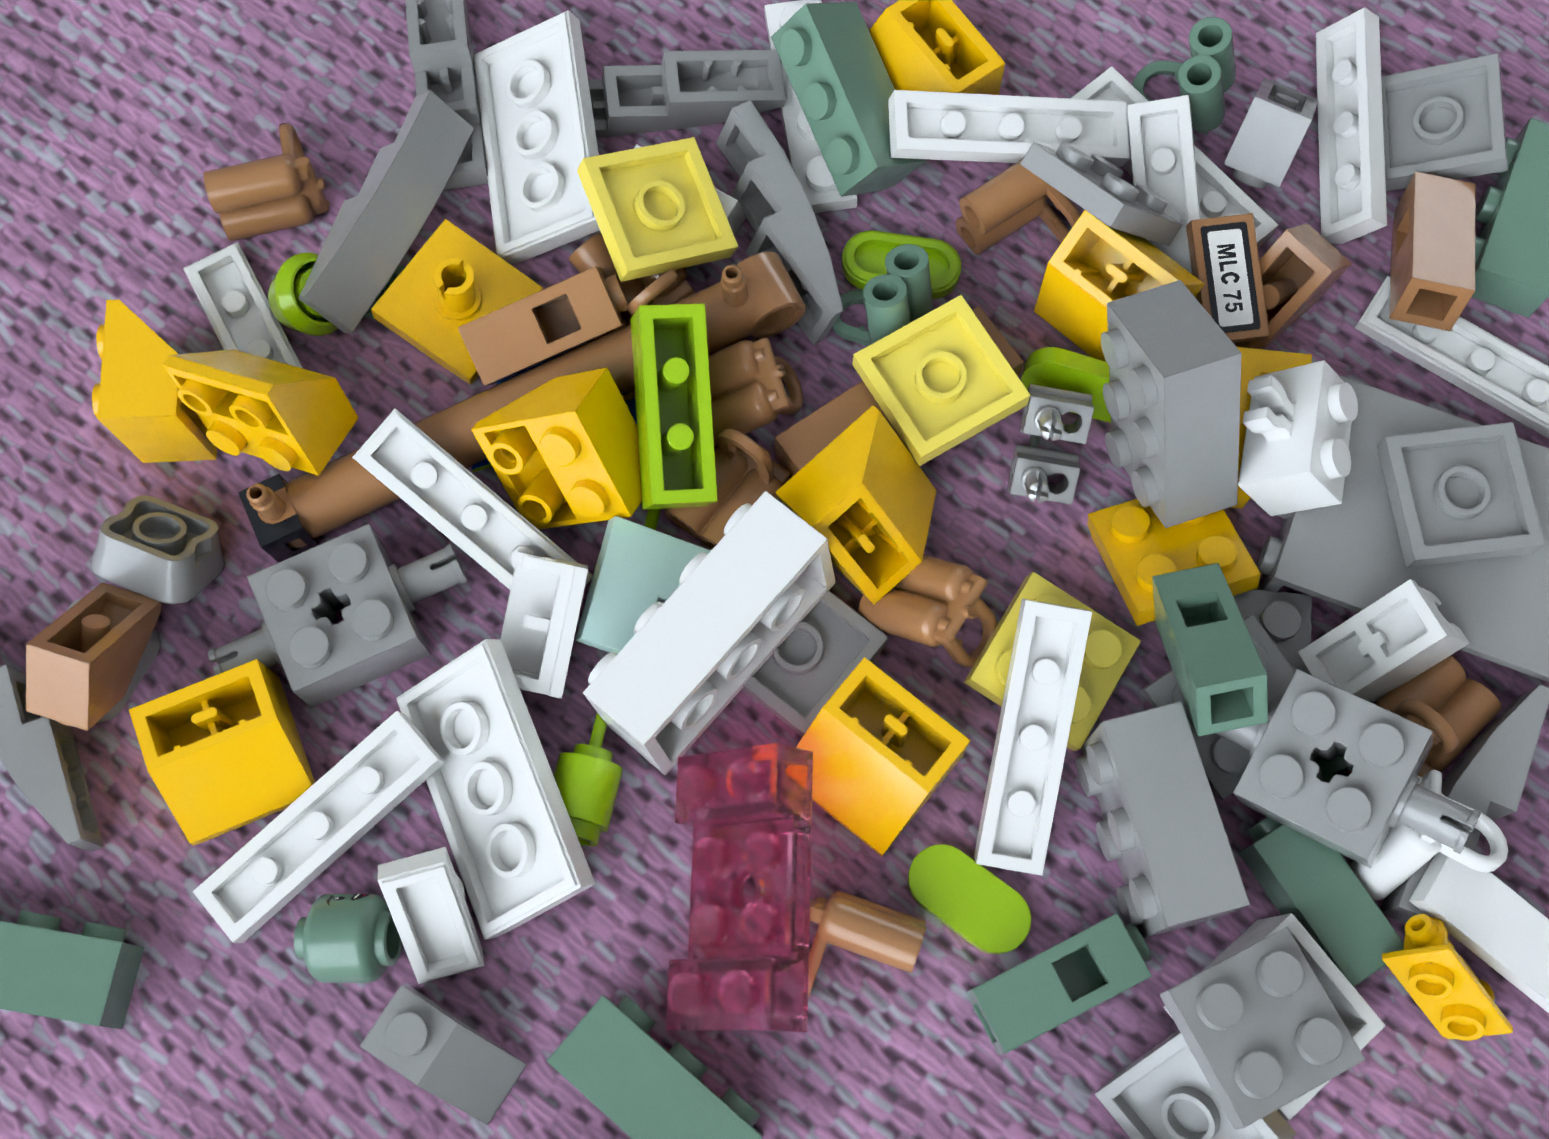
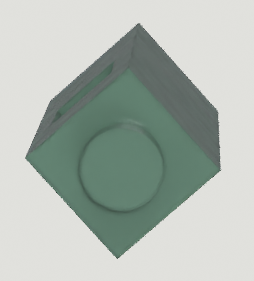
(1210, 650)
(1323, 896)
(1060, 983)

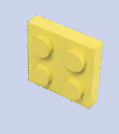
(657, 208)
(940, 380)
(1104, 661)

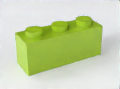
(673, 406)

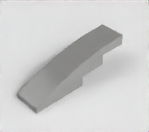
(444, 64)
(684, 90)
(387, 214)
(781, 216)
(45, 765)
(1486, 779)

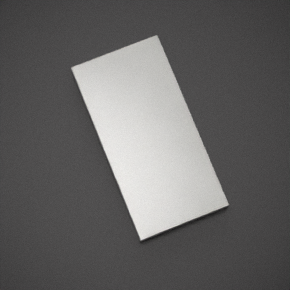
(535, 136)
(496, 791)

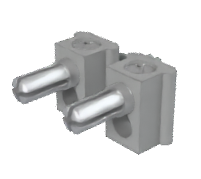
(1032, 464)

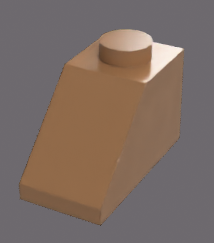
(1295, 276)
(89, 656)

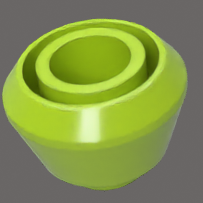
(284, 296)

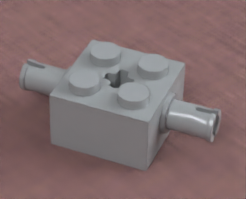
(378, 623)
(1350, 812)

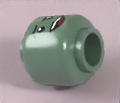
(347, 938)

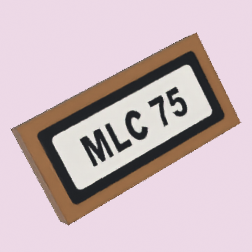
(1228, 264)

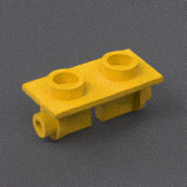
(1444, 983)

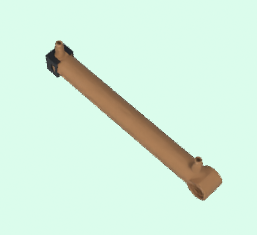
(291, 514)

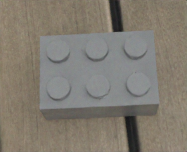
(1173, 403)
(1160, 821)

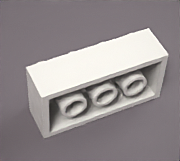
(712, 631)

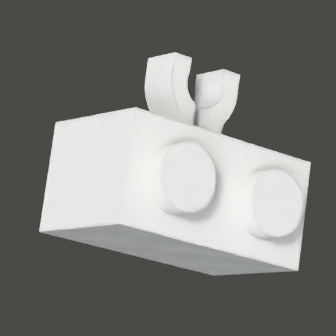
(1297, 439)

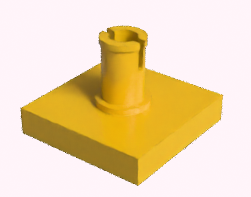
(447, 287)

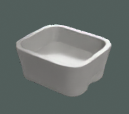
(158, 550)

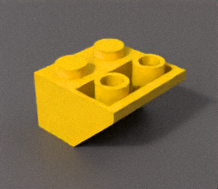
(935, 49)
(1098, 267)
(139, 396)
(264, 407)
(566, 451)
(867, 503)
(223, 750)
(878, 755)

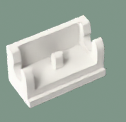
(542, 621)
(1385, 644)

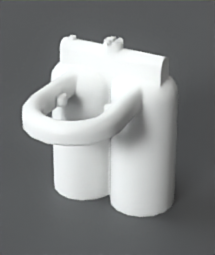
(1409, 850)

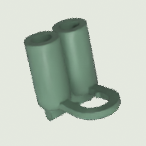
(1203, 75)
(891, 298)

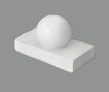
(431, 914)

